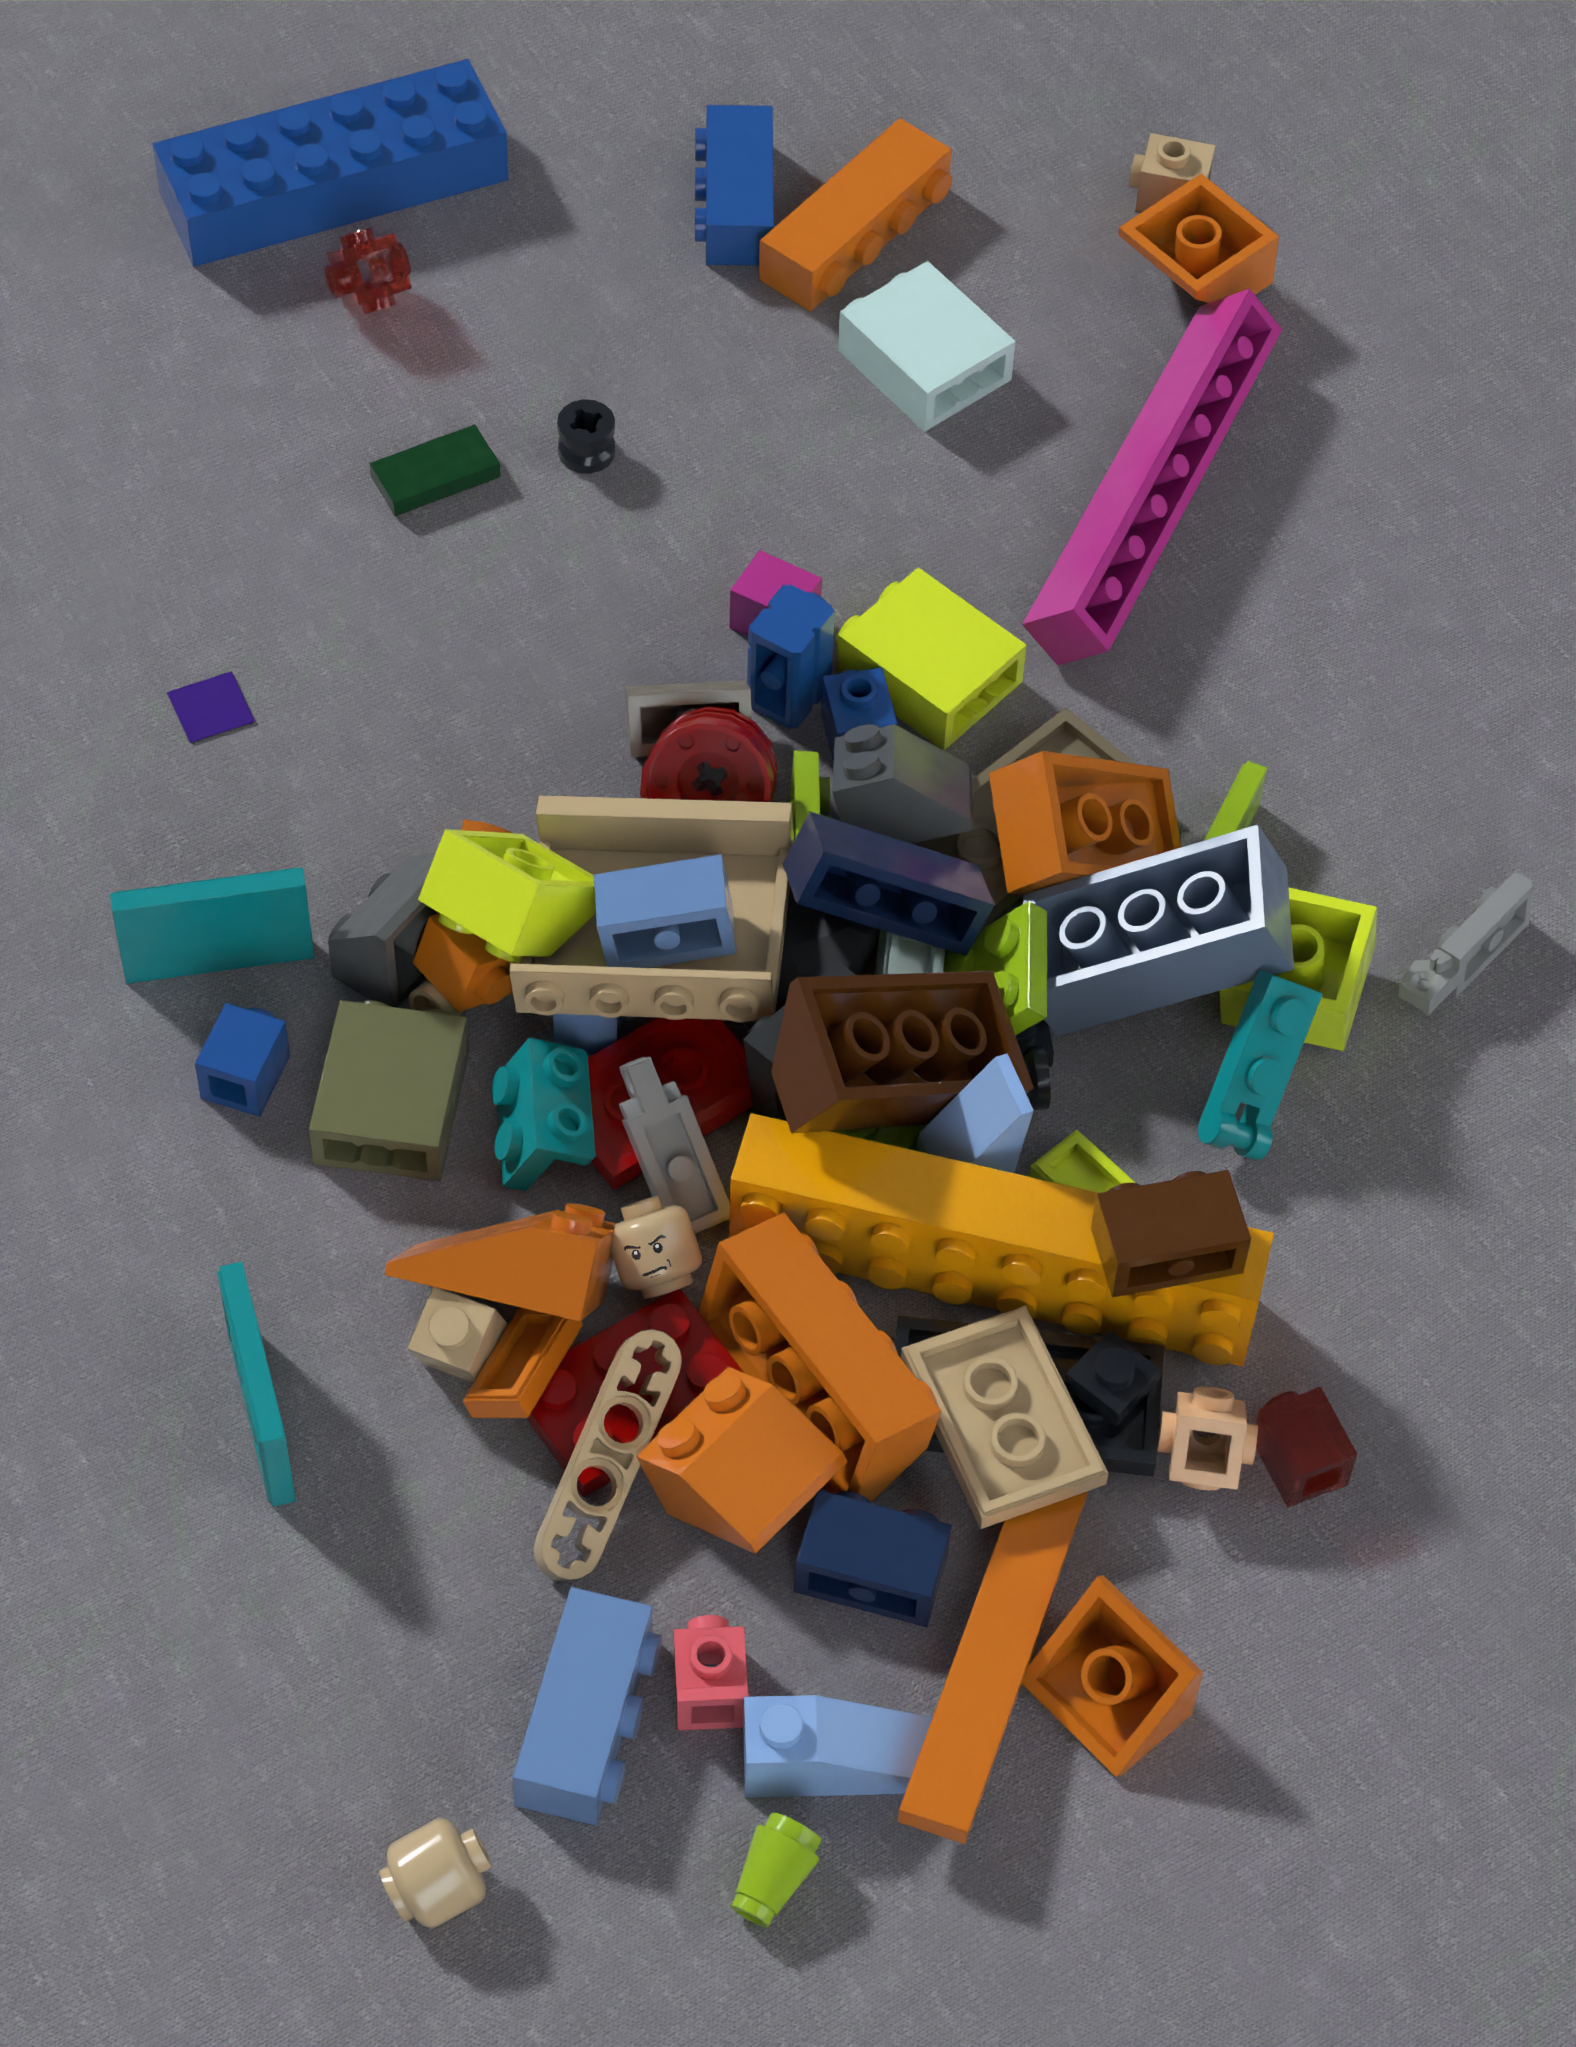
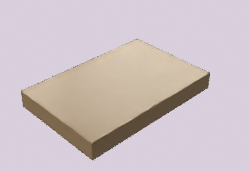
(1006, 1417)

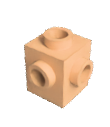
(1213, 1460)

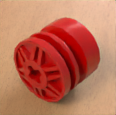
(721, 739)

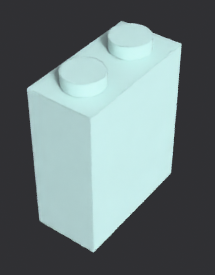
(925, 345)

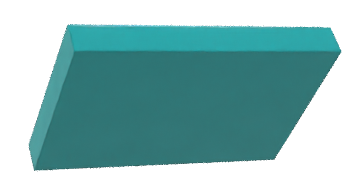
(213, 925)
(256, 1384)

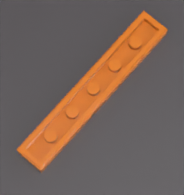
(989, 1670)

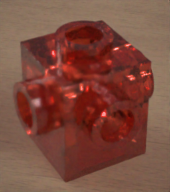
(387, 267)

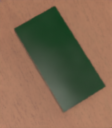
(435, 470)

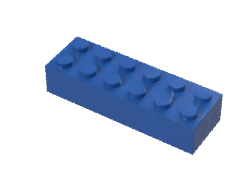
(331, 162)

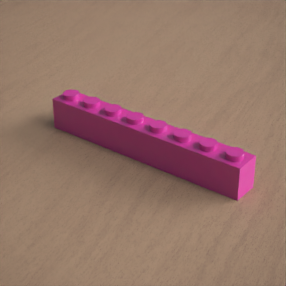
(1152, 479)

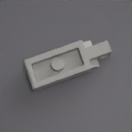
(1470, 947)
(671, 1146)

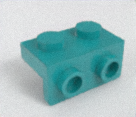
(542, 1111)

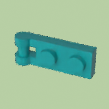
(1258, 1065)

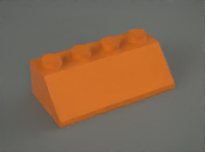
(809, 1338)

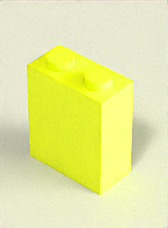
(936, 654)

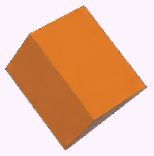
(1113, 1678)

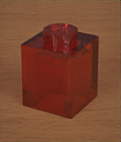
(1304, 1446)

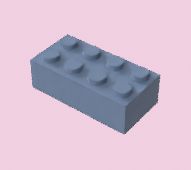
(1165, 929)

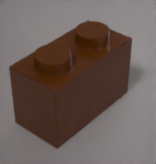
(1170, 1232)

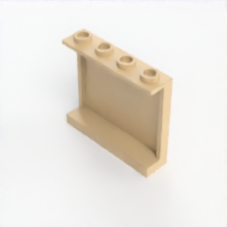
(642, 832)

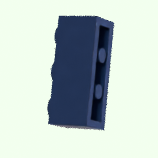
(888, 884)

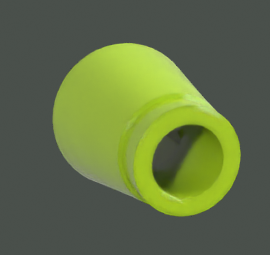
(774, 1868)

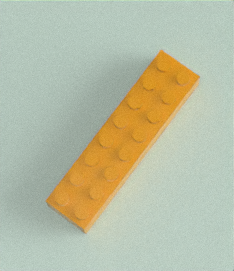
(977, 1238)

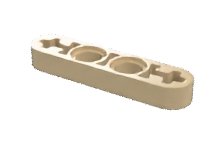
(614, 1458)

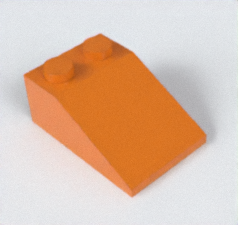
(1078, 817)
(537, 1262)

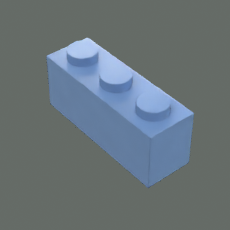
(586, 1707)

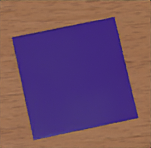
(210, 707)

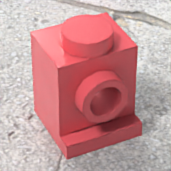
(710, 1694)

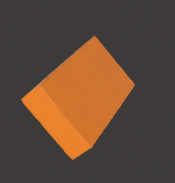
(521, 1365)

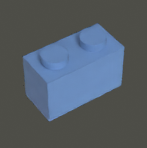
(665, 913)

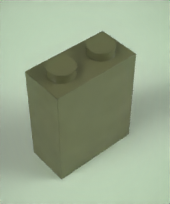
(389, 1090)

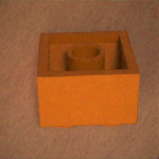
(1205, 241)
(739, 1461)

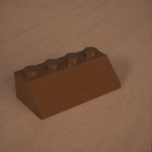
(887, 1047)

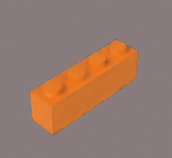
(855, 215)

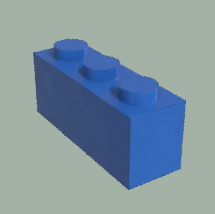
(734, 183)

